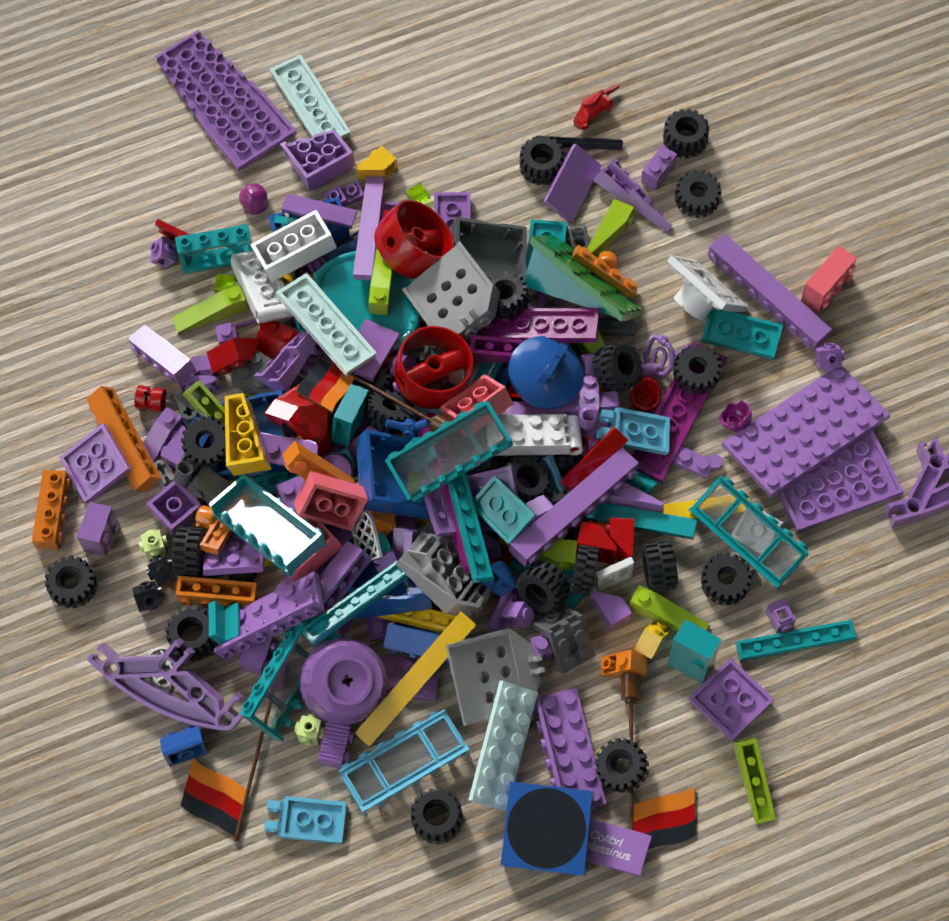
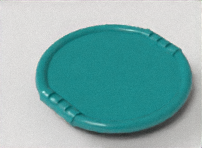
(352, 297)

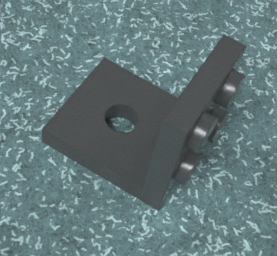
(562, 630)

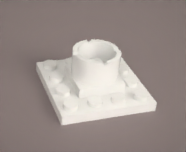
(702, 290)

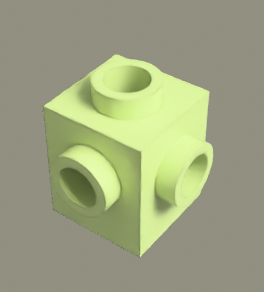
(153, 544)
(310, 736)

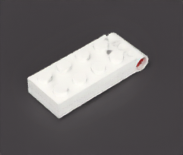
(258, 288)
(542, 434)

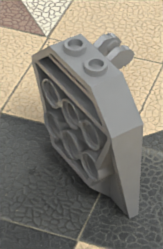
(448, 272)
(438, 572)
(515, 658)

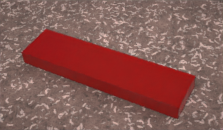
(600, 453)

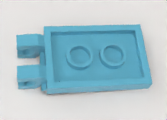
(643, 430)
(308, 819)

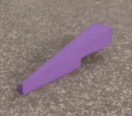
(624, 188)
(287, 365)

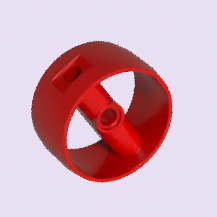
(407, 250)
(412, 379)

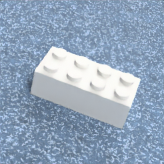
(293, 246)

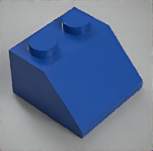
(183, 745)

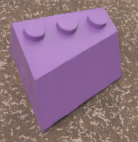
(319, 158)

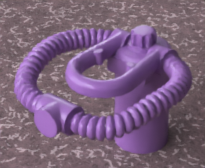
(652, 370)

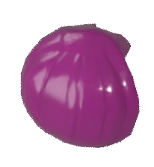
(253, 198)
(736, 416)

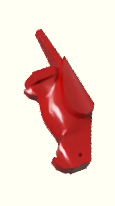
(593, 107)

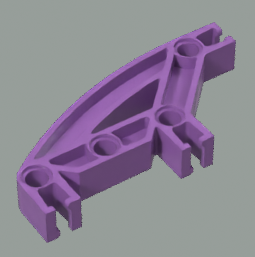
(924, 496)
(132, 679)

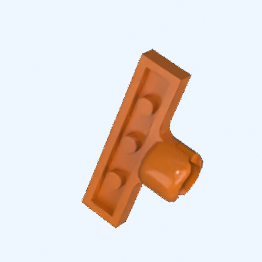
(606, 268)
(217, 531)

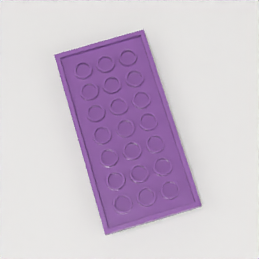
(805, 430)

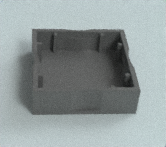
(493, 246)

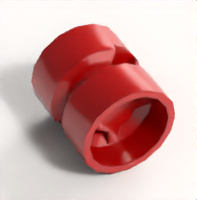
(156, 398)

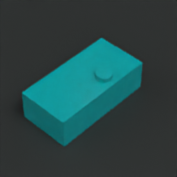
(694, 651)

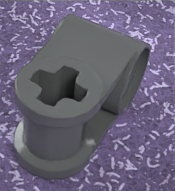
(577, 236)
(185, 408)
(185, 471)

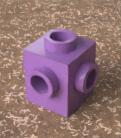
(163, 252)
(829, 356)

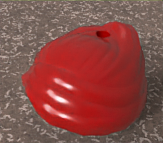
(646, 395)

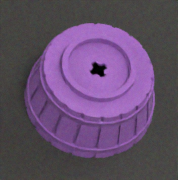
(323, 687)

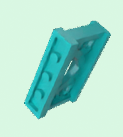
(193, 248)

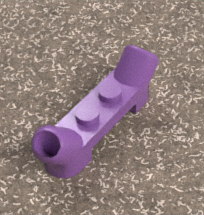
(588, 395)

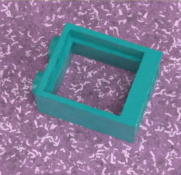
(349, 415)

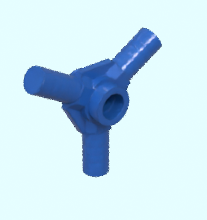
(409, 427)

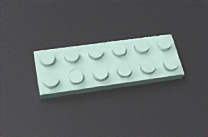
(308, 98)
(326, 324)
(503, 745)

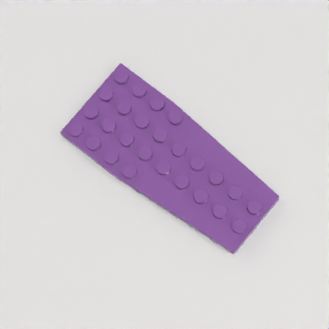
(224, 101)

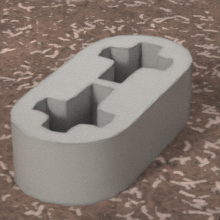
(169, 473)

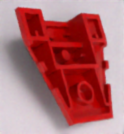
(304, 418)

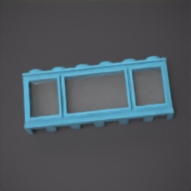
(403, 761)

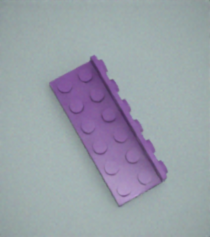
(275, 614)
(568, 743)

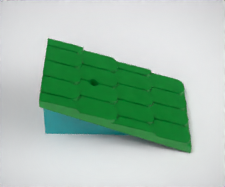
(558, 275)

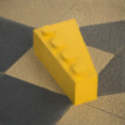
(243, 439)

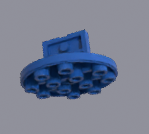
(545, 372)

